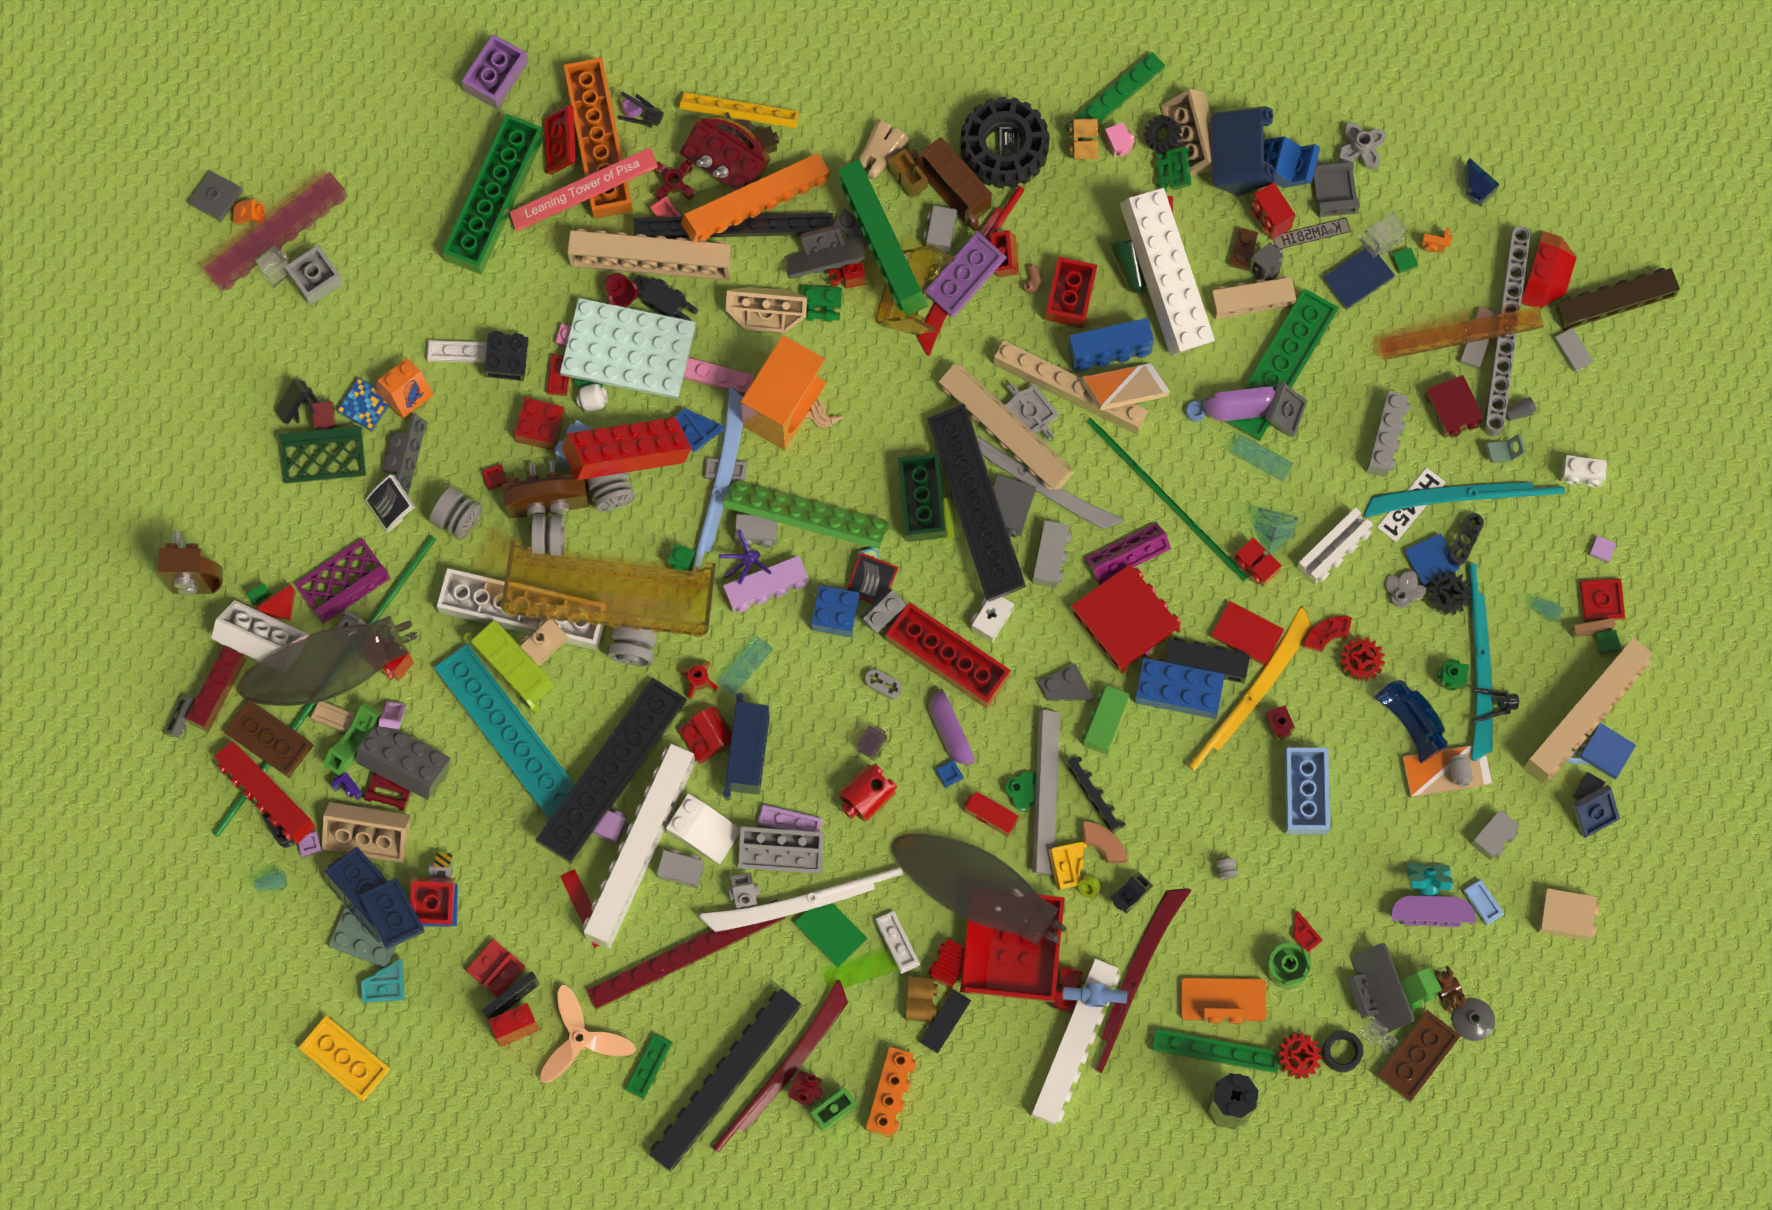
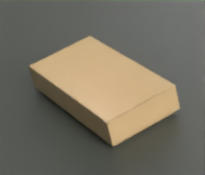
(333, 716)

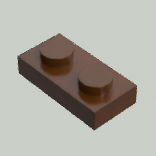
(1243, 249)

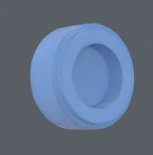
(1195, 411)

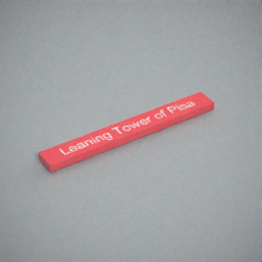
(583, 189)

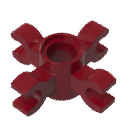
(679, 174)

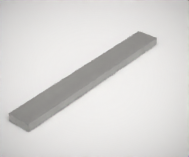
(1046, 791)

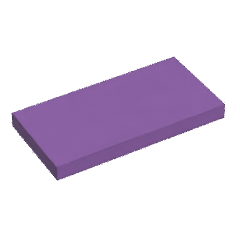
(966, 274)

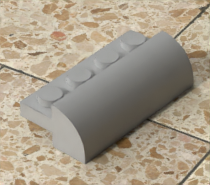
(781, 850)

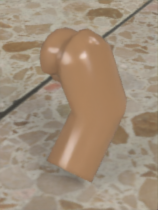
(1035, 280)

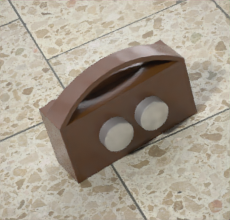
(544, 495)
(188, 569)

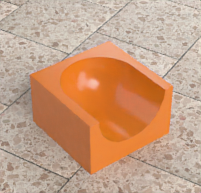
(783, 392)

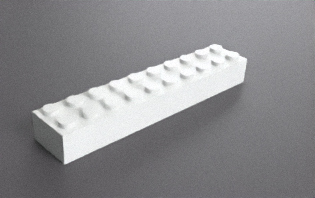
(639, 847)

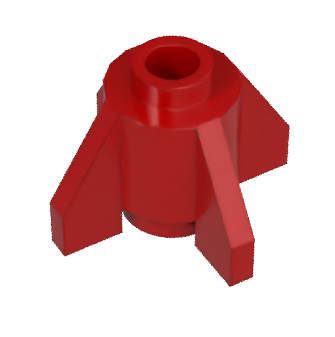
(698, 683)

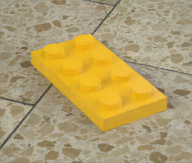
(344, 1058)

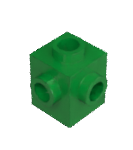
(1453, 675)

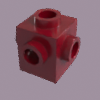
(805, 1088)

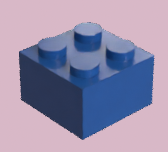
(835, 611)

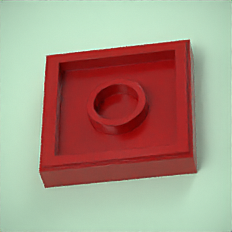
(1602, 599)

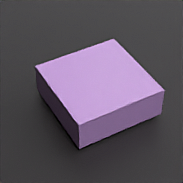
(1602, 549)
(310, 845)

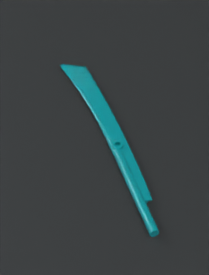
(1406, 499)
(1483, 730)

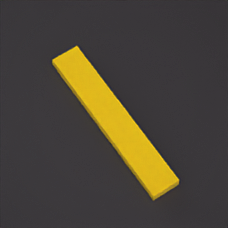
(739, 109)

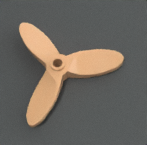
(598, 1042)

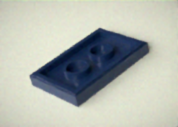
(1358, 278)
(391, 913)

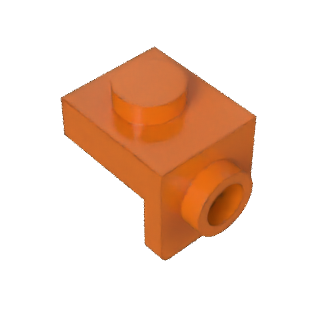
(248, 211)
(1435, 243)

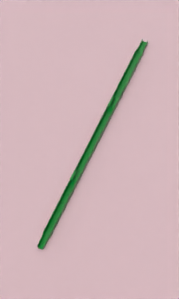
(1156, 488)

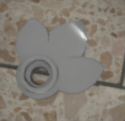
(1406, 586)

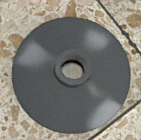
(1474, 1030)

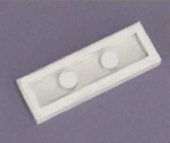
(456, 351)
(897, 942)

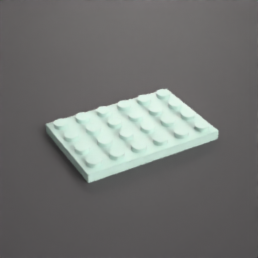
(628, 348)

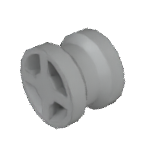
(1227, 869)

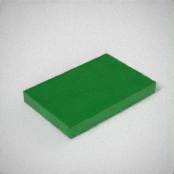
(831, 932)

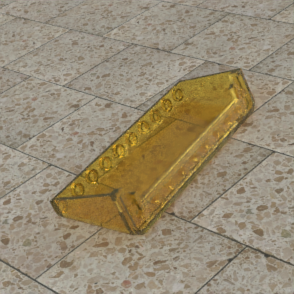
(608, 592)

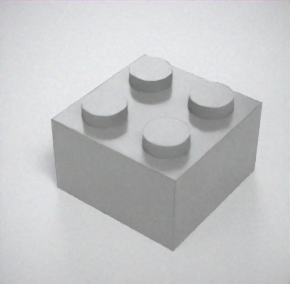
(314, 275)

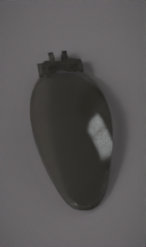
(324, 663)
(975, 885)

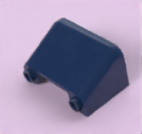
(1239, 150)

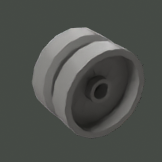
(548, 536)
(632, 646)

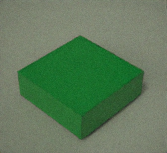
(1405, 260)
(259, 594)
(1608, 642)

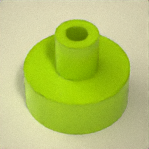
(1089, 886)

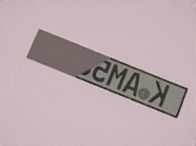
(1312, 233)

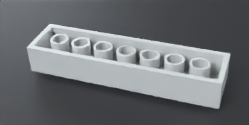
(1167, 271)
(481, 601)

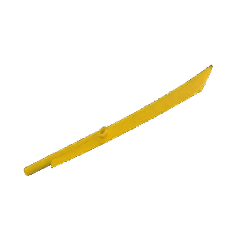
(1289, 645)

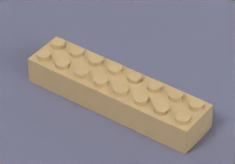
(650, 255)
(1585, 714)

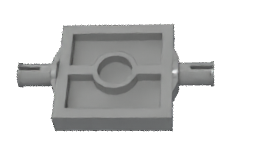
(1032, 409)

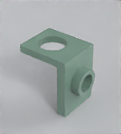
(1504, 450)

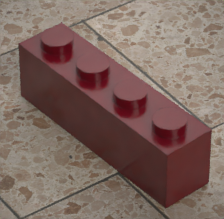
(216, 689)

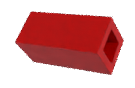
(991, 813)

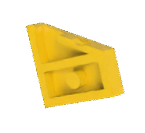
(1067, 864)

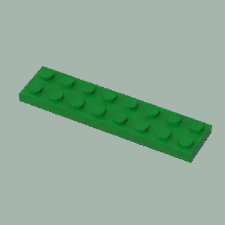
(1289, 352)

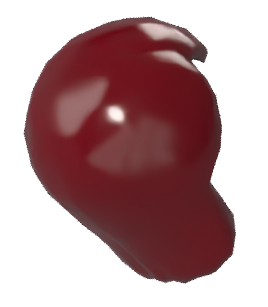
(619, 289)

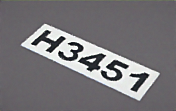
(1399, 520)

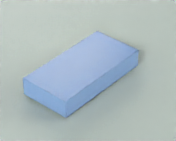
(1483, 902)

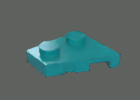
(385, 984)

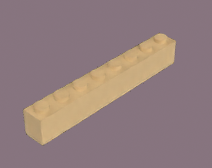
(1064, 385)
(1007, 427)

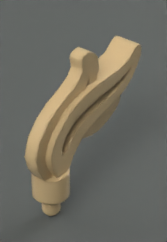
(819, 416)

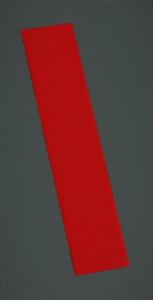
(578, 896)

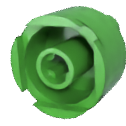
(1293, 954)

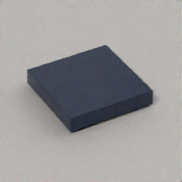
(1596, 811)

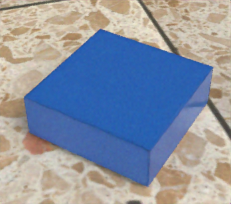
(949, 774)

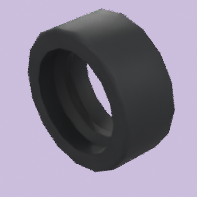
(1331, 1063)

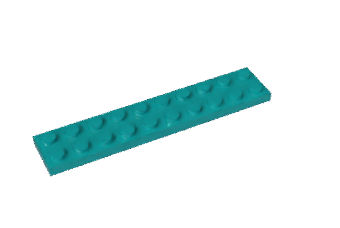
(506, 729)

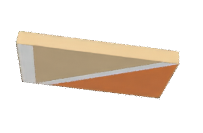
(1125, 386)
(1435, 773)

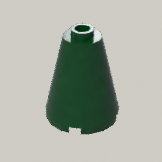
(1128, 265)

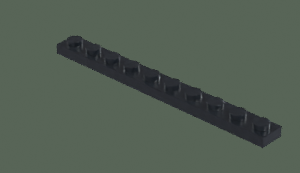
(758, 226)

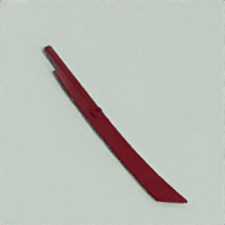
(1159, 923)
(819, 1027)

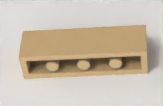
(1253, 298)

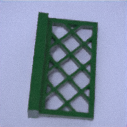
(322, 437)

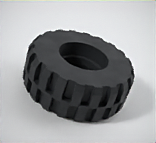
(997, 168)

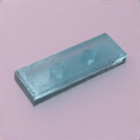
(1261, 457)
(745, 665)

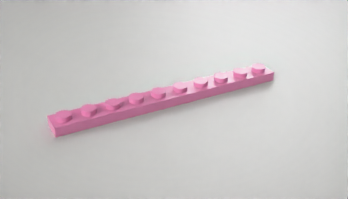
(695, 370)

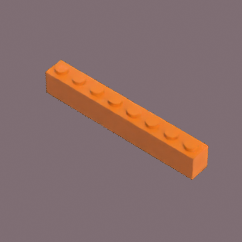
(755, 198)

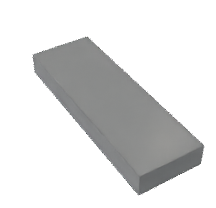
(1475, 351)

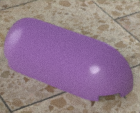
(1239, 404)
(949, 729)
(1433, 911)

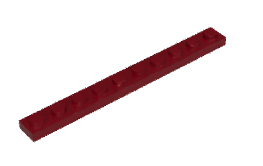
(671, 962)

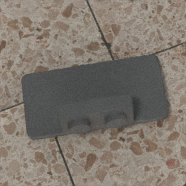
(825, 250)
(1379, 989)

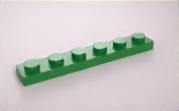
(1122, 90)
(1215, 1051)

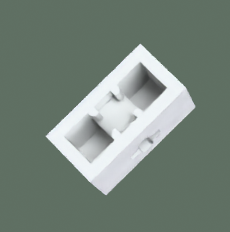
(991, 627)

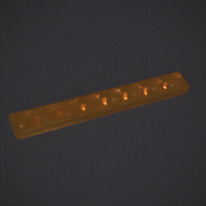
(1461, 333)

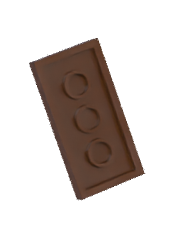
(269, 739)
(1418, 1056)

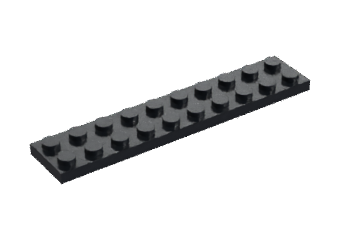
(976, 502)
(611, 770)

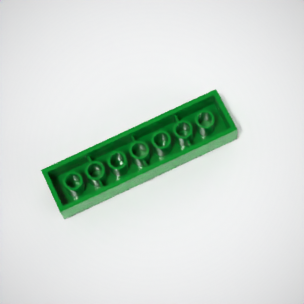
(493, 194)
(881, 238)

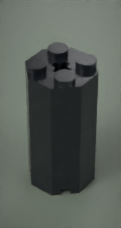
(1232, 1101)

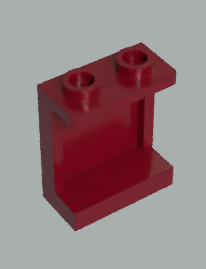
(1454, 406)

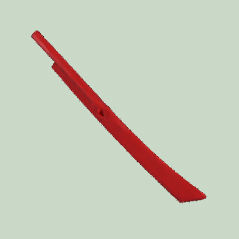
(937, 314)

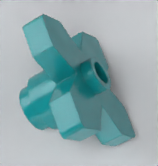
(1429, 879)

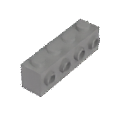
(1387, 434)

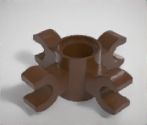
(1451, 989)

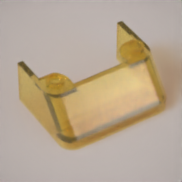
(925, 265)

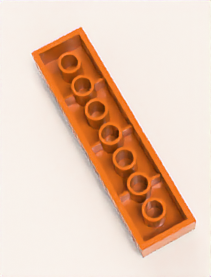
(596, 131)

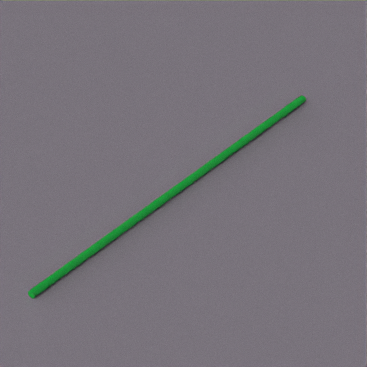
(239, 802)

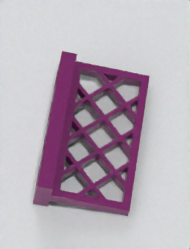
(348, 595)

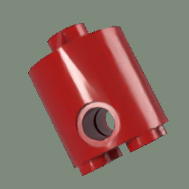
(859, 796)

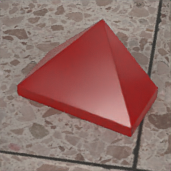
(280, 604)

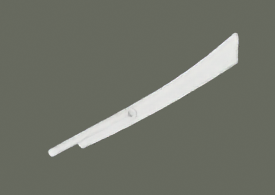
(747, 916)

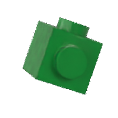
(681, 558)

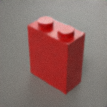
(514, 1025)

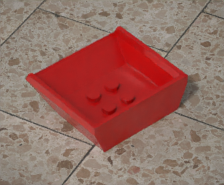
(1009, 964)

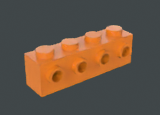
(890, 1091)

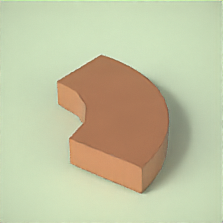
(1105, 841)

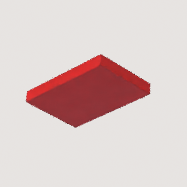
(559, 140)
(1247, 632)

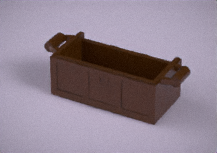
(954, 181)

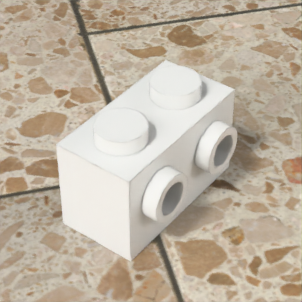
(1583, 471)

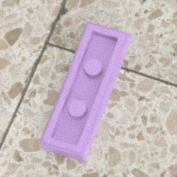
(788, 820)

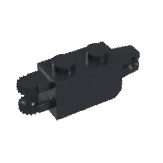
(662, 299)

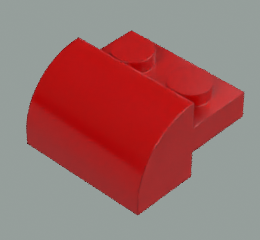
(706, 734)

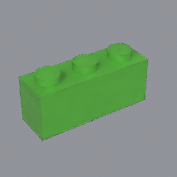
(1105, 719)

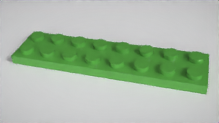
(806, 514)

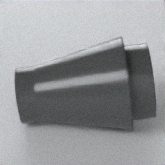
(1521, 409)

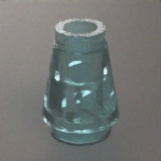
(1548, 609)
(273, 881)

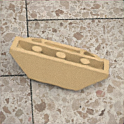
(766, 308)

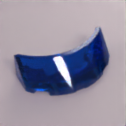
(1416, 716)

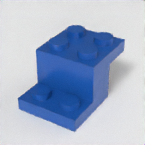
(1292, 163)

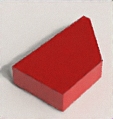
(1304, 934)

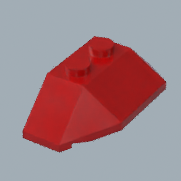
(1549, 271)

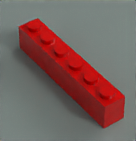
(264, 792)

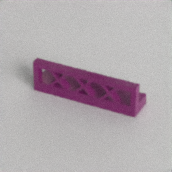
(1134, 554)

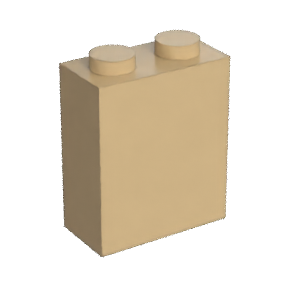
(1568, 915)

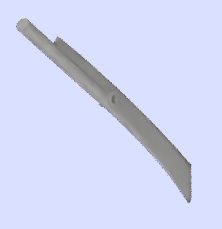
(1076, 505)

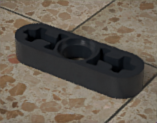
(1473, 535)

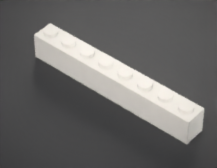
(1073, 1050)

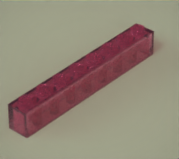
(276, 231)

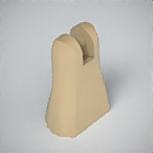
(881, 146)

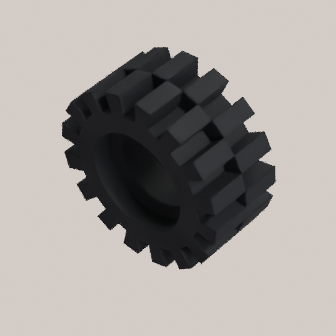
(1155, 126)

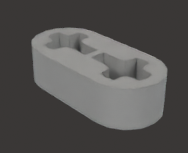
(881, 688)

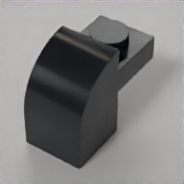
(1131, 893)

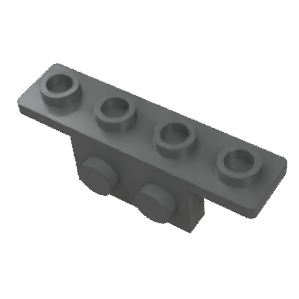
(404, 452)

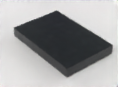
(511, 996)

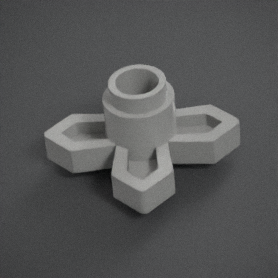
(1362, 145)

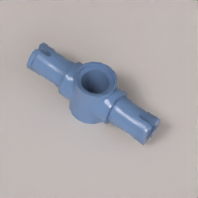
(1095, 995)

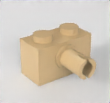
(544, 641)

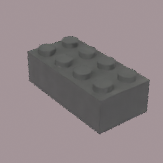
(403, 760)

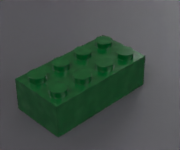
(922, 497)

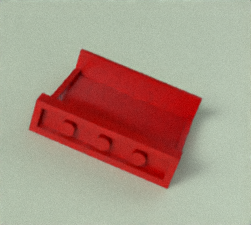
(1125, 617)

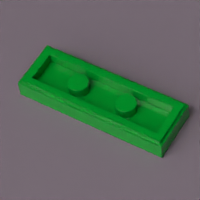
(648, 1066)

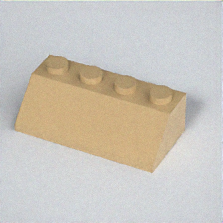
(1194, 117)
(373, 831)

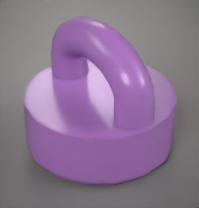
(631, 109)

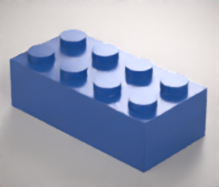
(1110, 344)
(1179, 688)

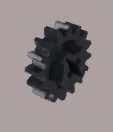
(1451, 584)

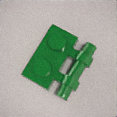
(1178, 169)
(825, 298)

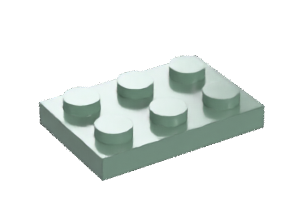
(356, 941)

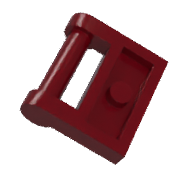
(382, 783)

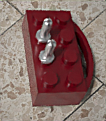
(725, 153)

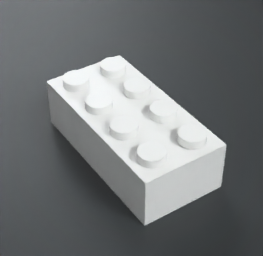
(252, 631)

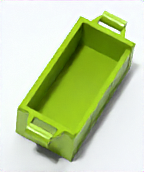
(512, 663)

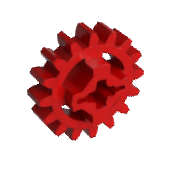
(1370, 660)
(1299, 1047)

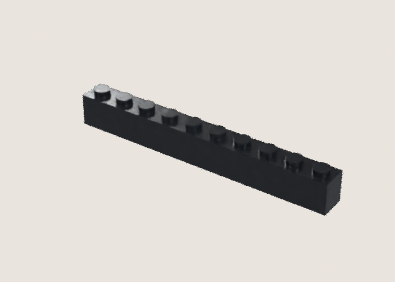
(725, 1080)

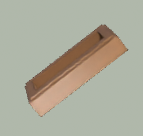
(1593, 627)

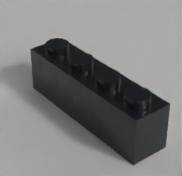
(1214, 659)

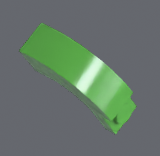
(344, 753)

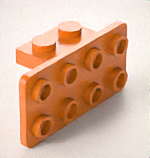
(1223, 1000)

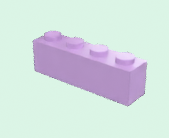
(761, 586)

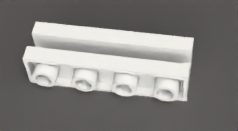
(1334, 546)

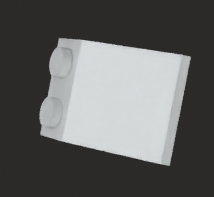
(703, 829)

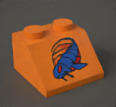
(404, 388)

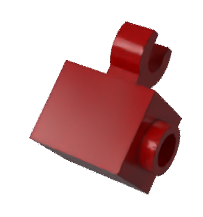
(851, 274)

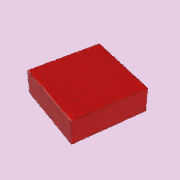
(494, 477)

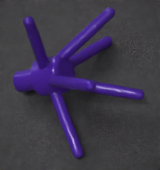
(748, 558)

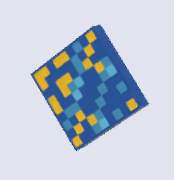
(363, 405)

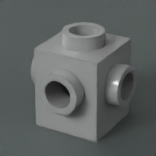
(743, 890)

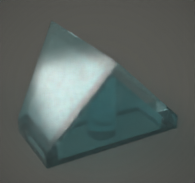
(1274, 529)

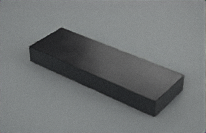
(945, 1021)

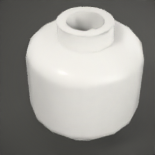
(592, 397)

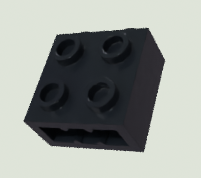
(505, 356)

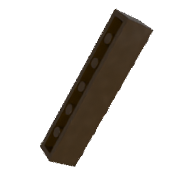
(1617, 299)

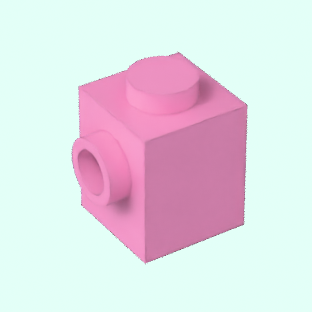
(1119, 139)

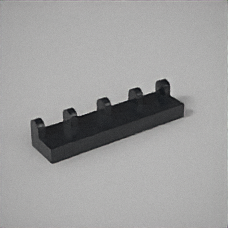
(1094, 795)

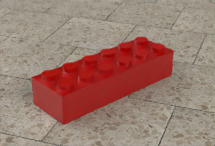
(626, 448)
(948, 655)

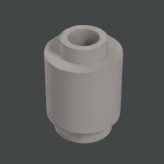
(1460, 770)

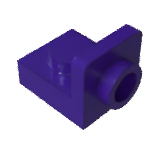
(350, 788)

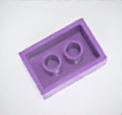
(495, 71)

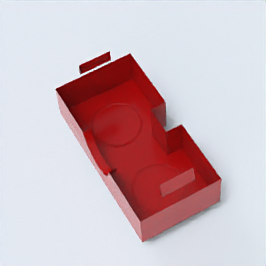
(1067, 978)

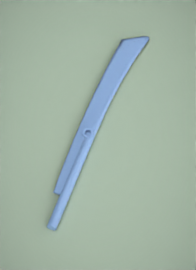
(728, 456)

